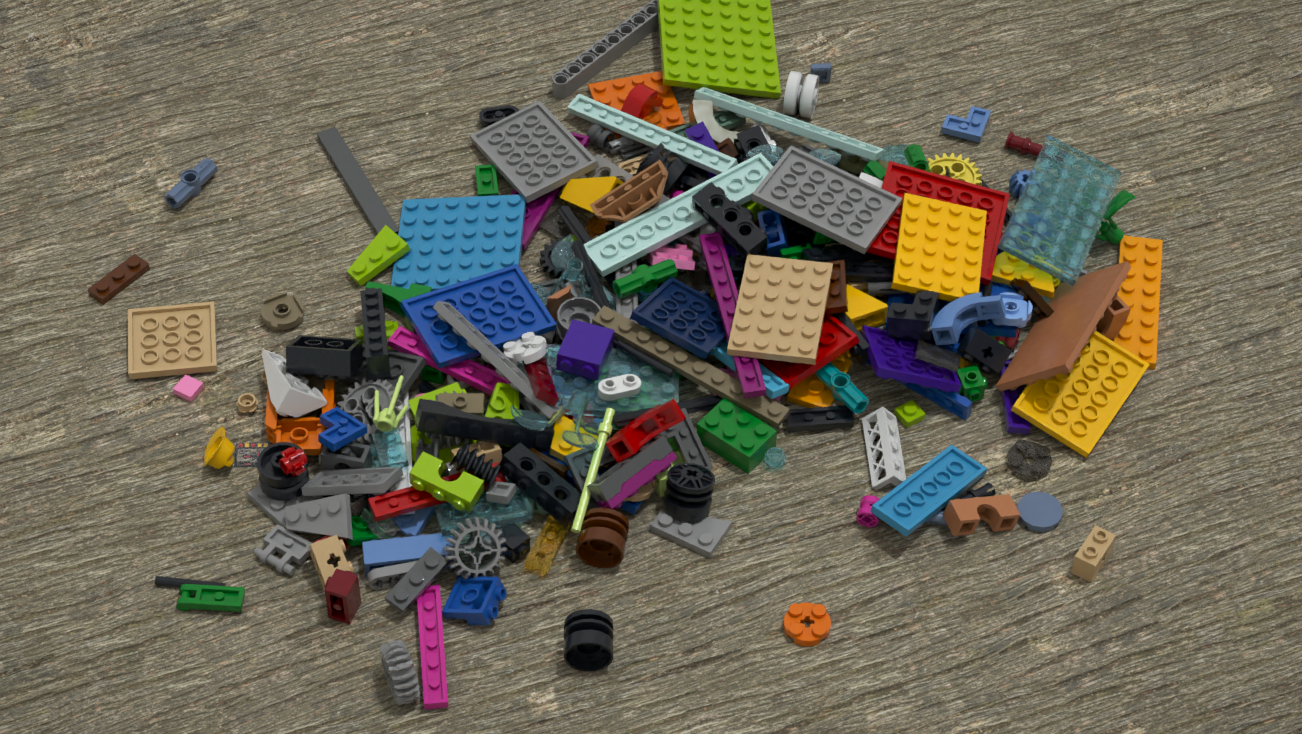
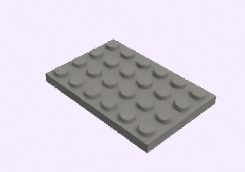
(534, 151)
(826, 199)

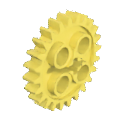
(958, 168)

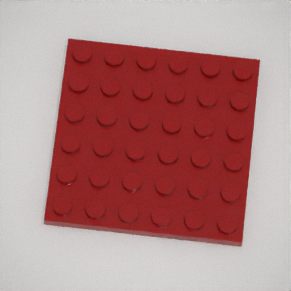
(910, 180)

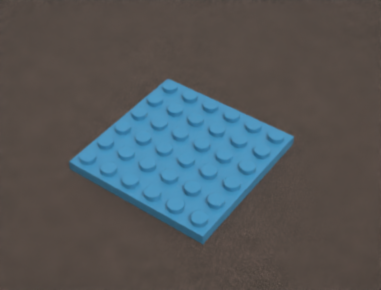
(458, 238)

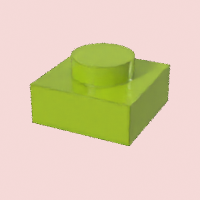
(909, 413)

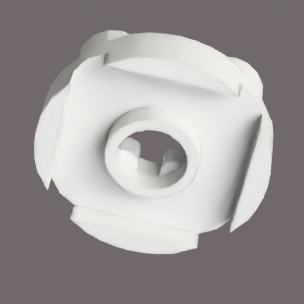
(527, 349)

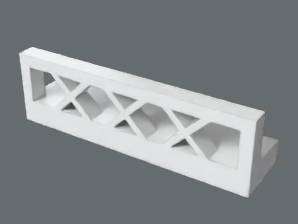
(888, 444)

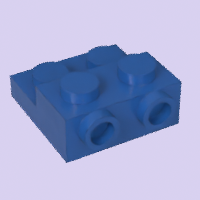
(475, 600)

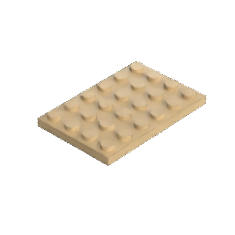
(780, 309)

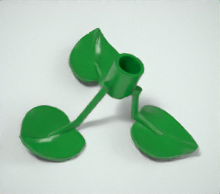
(1110, 230)

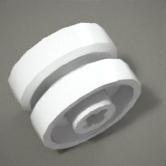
(802, 94)

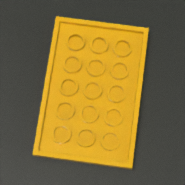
(939, 248)
(1085, 400)

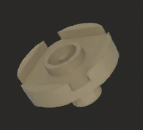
(282, 321)

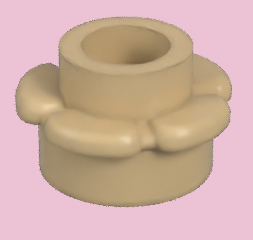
(247, 403)

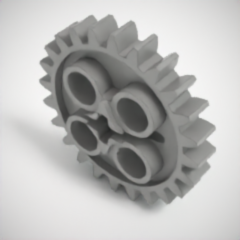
(357, 407)

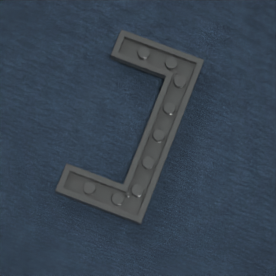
(683, 434)

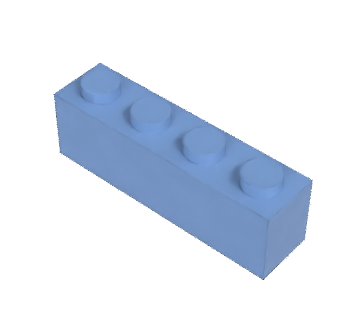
(401, 550)

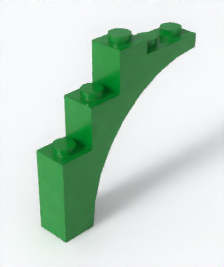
(392, 300)

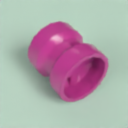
(864, 516)

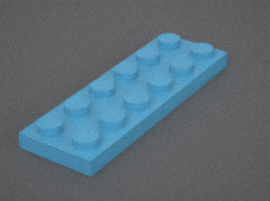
(928, 490)

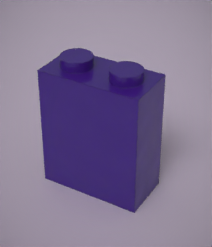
(585, 349)

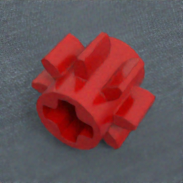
(293, 461)

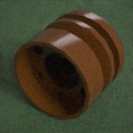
(602, 538)

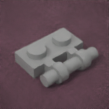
(287, 544)

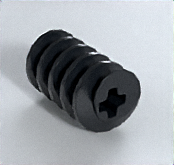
(476, 464)

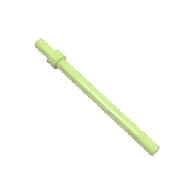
(604, 431)

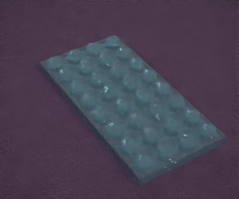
(1059, 210)

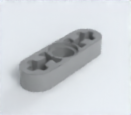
(387, 576)

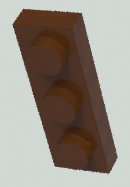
(118, 279)
(837, 295)

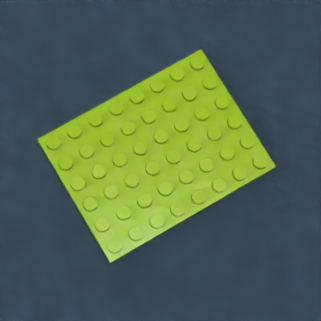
(719, 46)

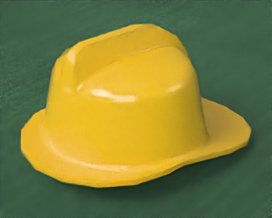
(219, 450)

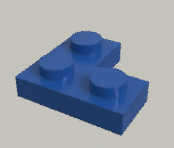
(342, 429)

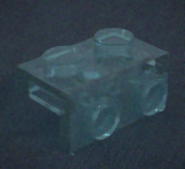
(388, 450)

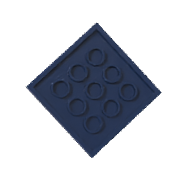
(683, 317)

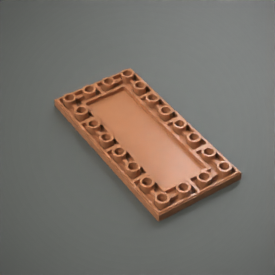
(1058, 339)

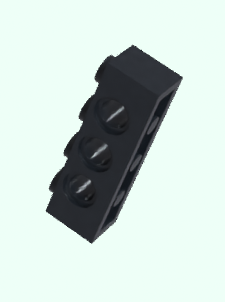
(712, 196)
(541, 483)

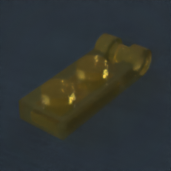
(547, 546)

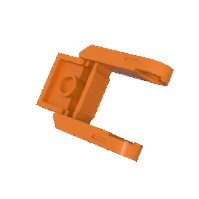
(299, 430)

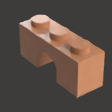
(965, 514)

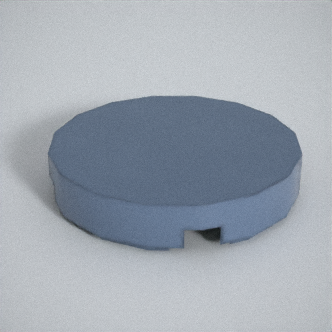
(1040, 511)

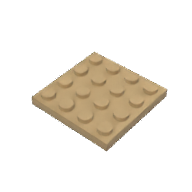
(172, 340)

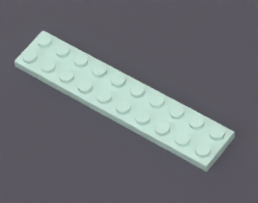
(671, 218)

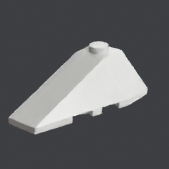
(289, 392)

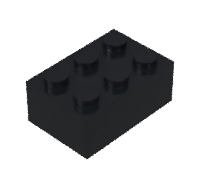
(324, 356)

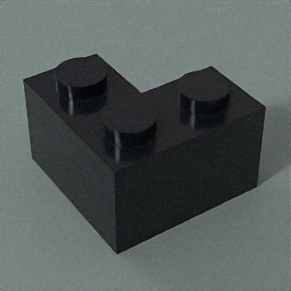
(914, 319)

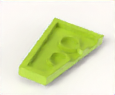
(378, 255)
(500, 403)

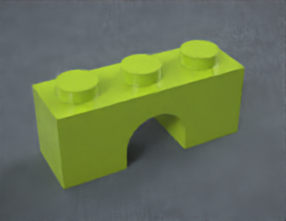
(460, 493)

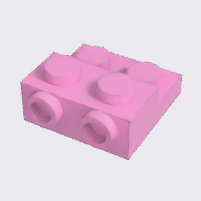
(679, 254)

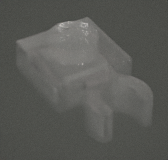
(382, 529)

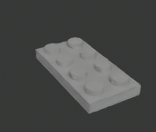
(352, 481)

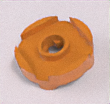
(808, 612)

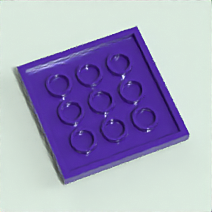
(895, 360)

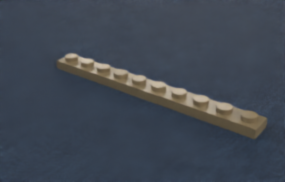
(690, 366)

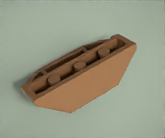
(633, 195)

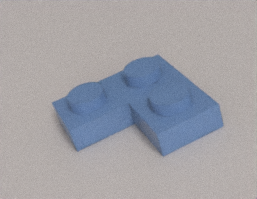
(969, 128)

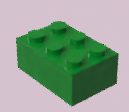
(736, 435)

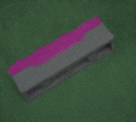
(631, 473)

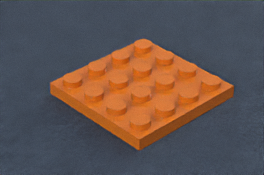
(615, 92)

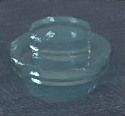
(775, 458)

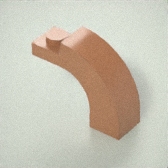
(1114, 318)

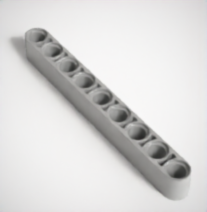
(605, 51)

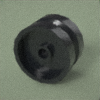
(272, 478)

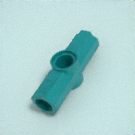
(842, 388)

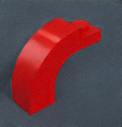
(643, 428)

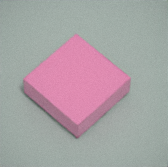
(188, 388)

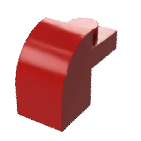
(640, 101)

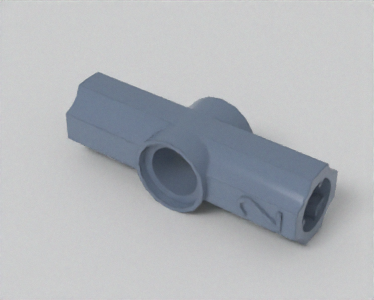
(190, 183)

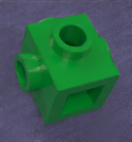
(972, 383)

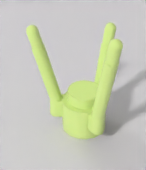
(386, 419)

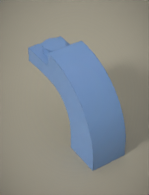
(962, 312)

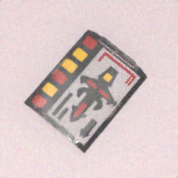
(247, 453)

